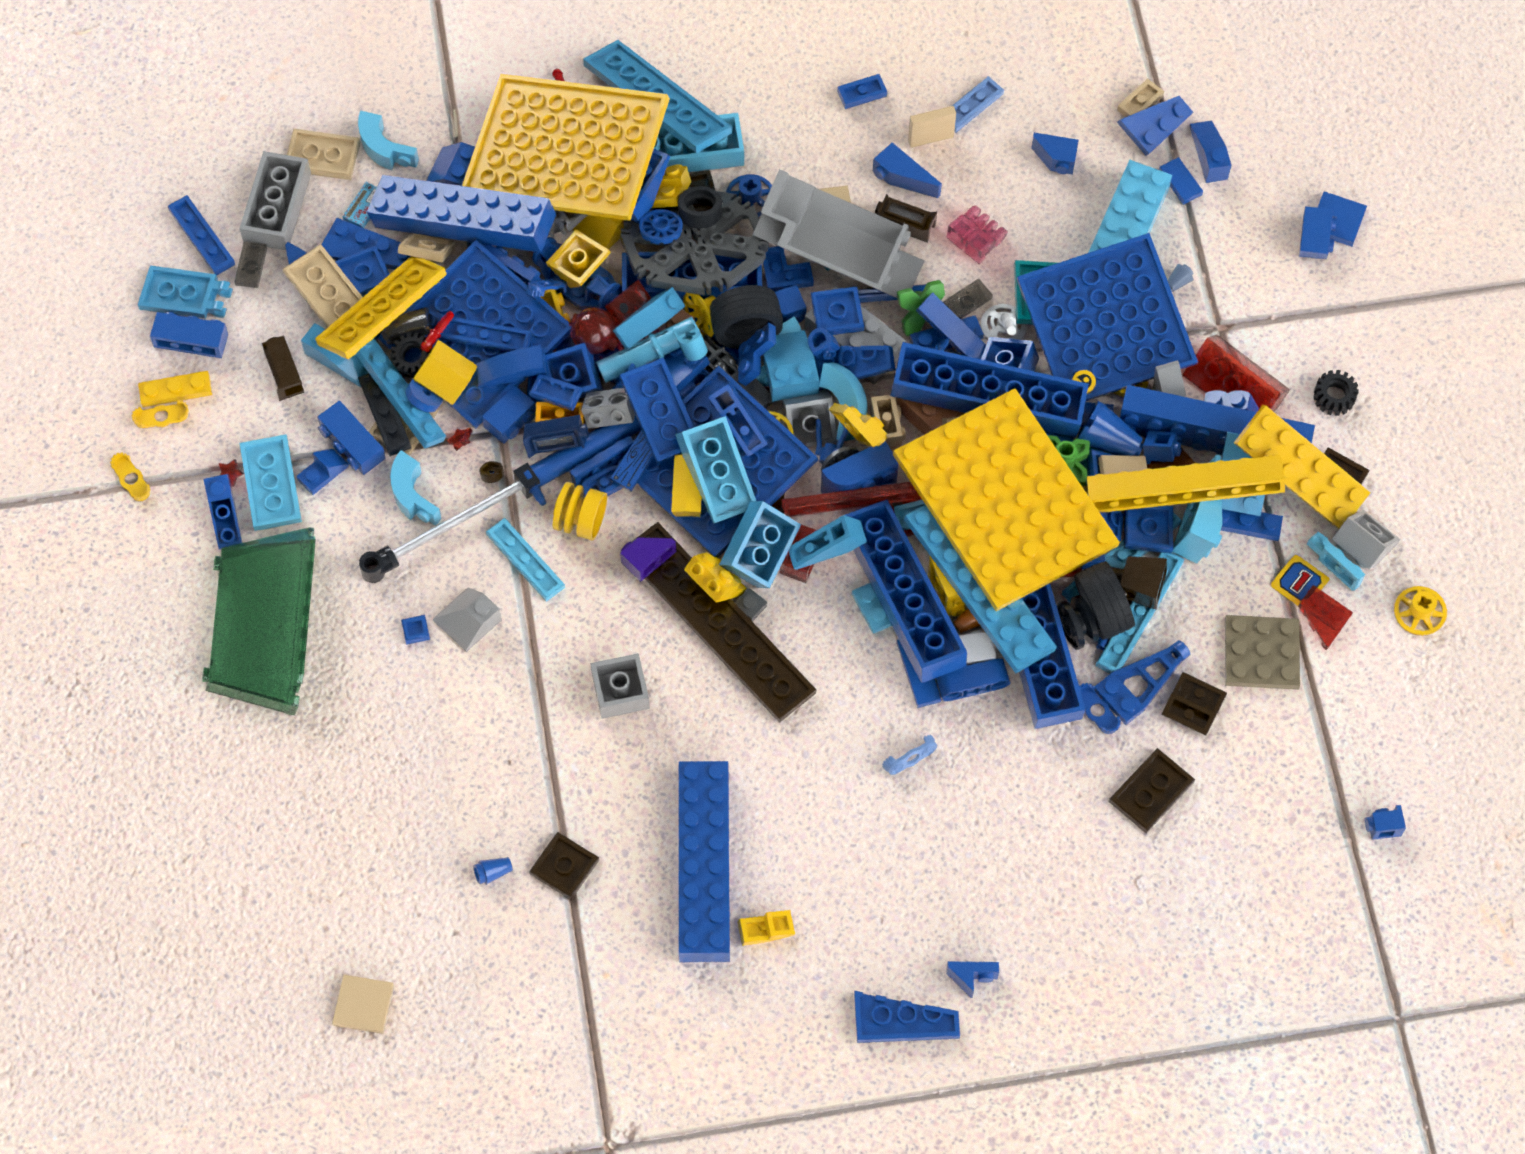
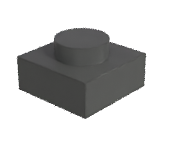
(751, 604)

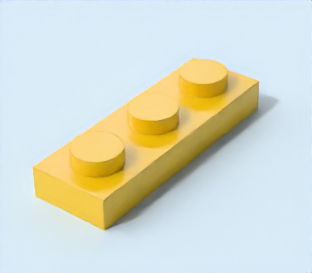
(175, 388)

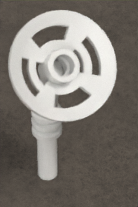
(1005, 324)

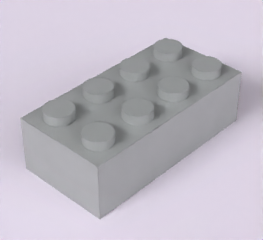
(275, 200)
(874, 334)

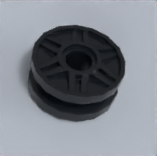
(1078, 622)

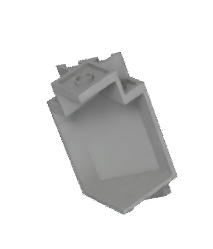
(837, 235)

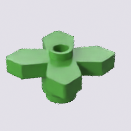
(912, 300)
(1072, 454)

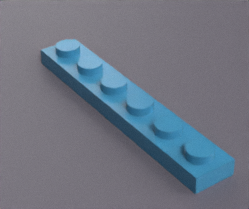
(394, 387)

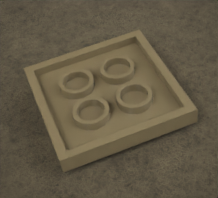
(1262, 652)

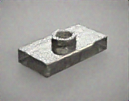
(250, 264)
(968, 299)

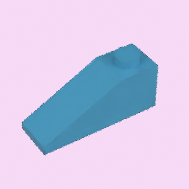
(649, 317)
(347, 368)
(828, 542)

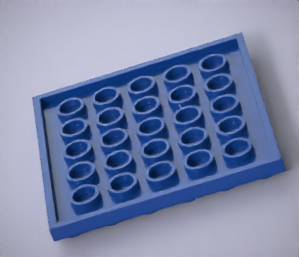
(487, 292)
(1107, 316)
(769, 469)

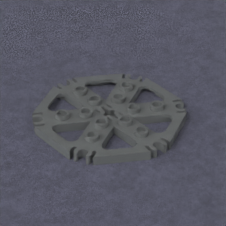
(710, 241)

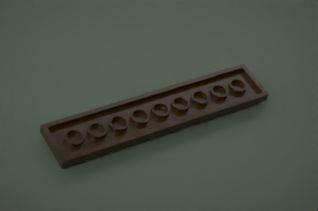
(730, 635)

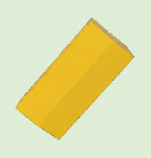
(685, 494)

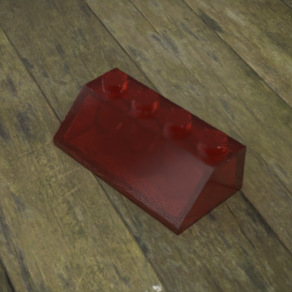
(1229, 370)

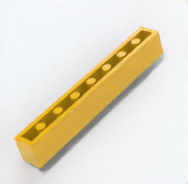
(1187, 483)

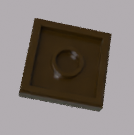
(564, 865)

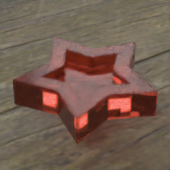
(460, 438)
(232, 470)

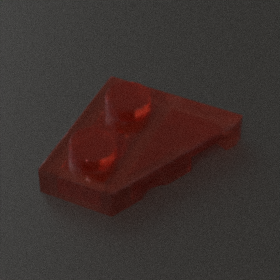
(1324, 615)

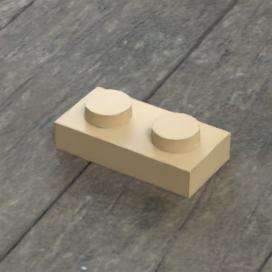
(1141, 98)

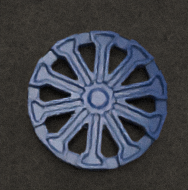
(660, 226)

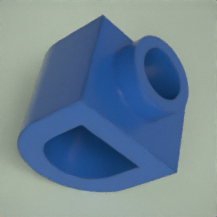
(823, 344)

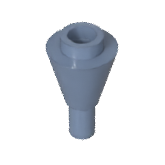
(1180, 277)

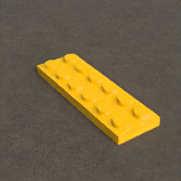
(380, 306)
(1305, 467)

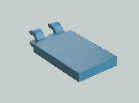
(183, 292)

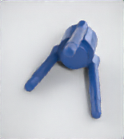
(829, 448)

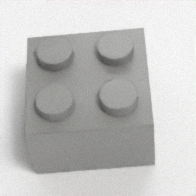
(620, 686)

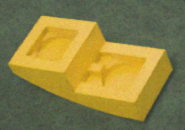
(766, 928)

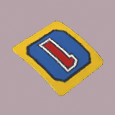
(1297, 579)

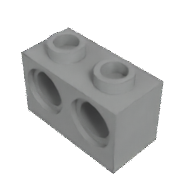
(607, 408)

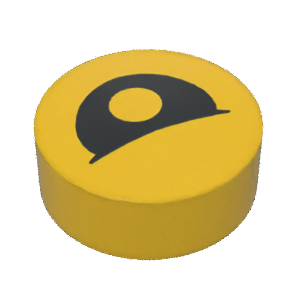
(1085, 377)

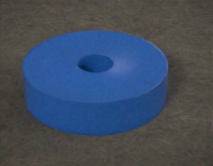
(422, 397)

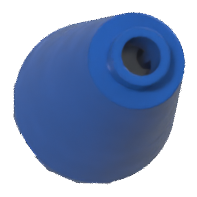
(1110, 433)

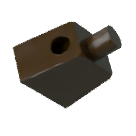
(1143, 579)

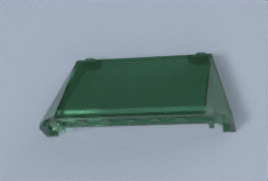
(262, 620)

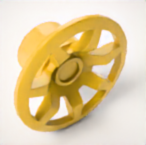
(701, 311)
(1421, 608)

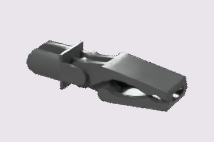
(720, 357)

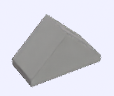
(1169, 379)

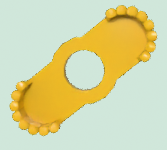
(146, 418)
(123, 466)

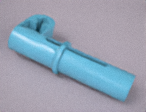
(681, 335)

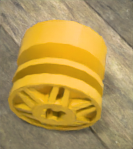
(574, 510)

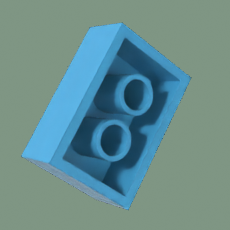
(760, 544)

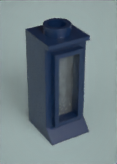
(554, 435)

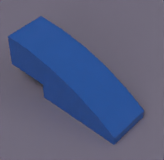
(511, 366)

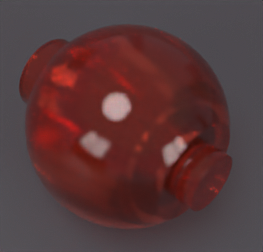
(595, 329)

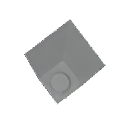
(468, 618)

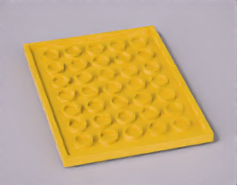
(568, 144)
(1005, 499)

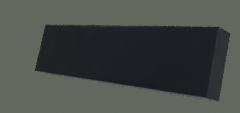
(385, 416)

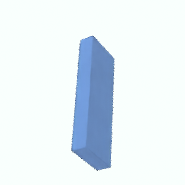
(976, 102)

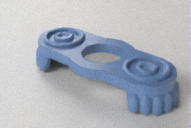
(895, 766)

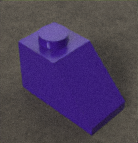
(646, 555)

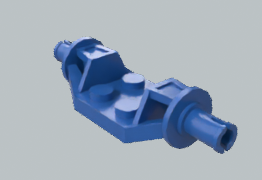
(599, 283)

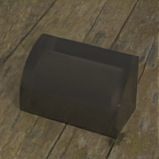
(411, 321)

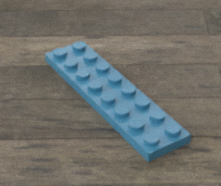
(684, 116)
(1012, 628)

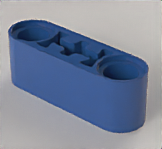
(973, 680)

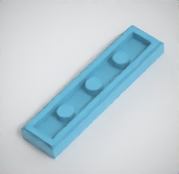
(525, 559)

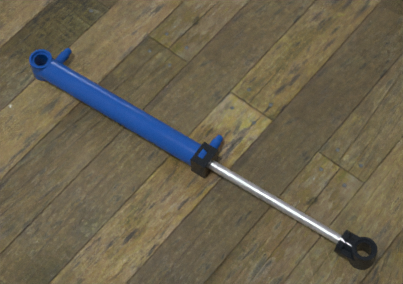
(527, 479)

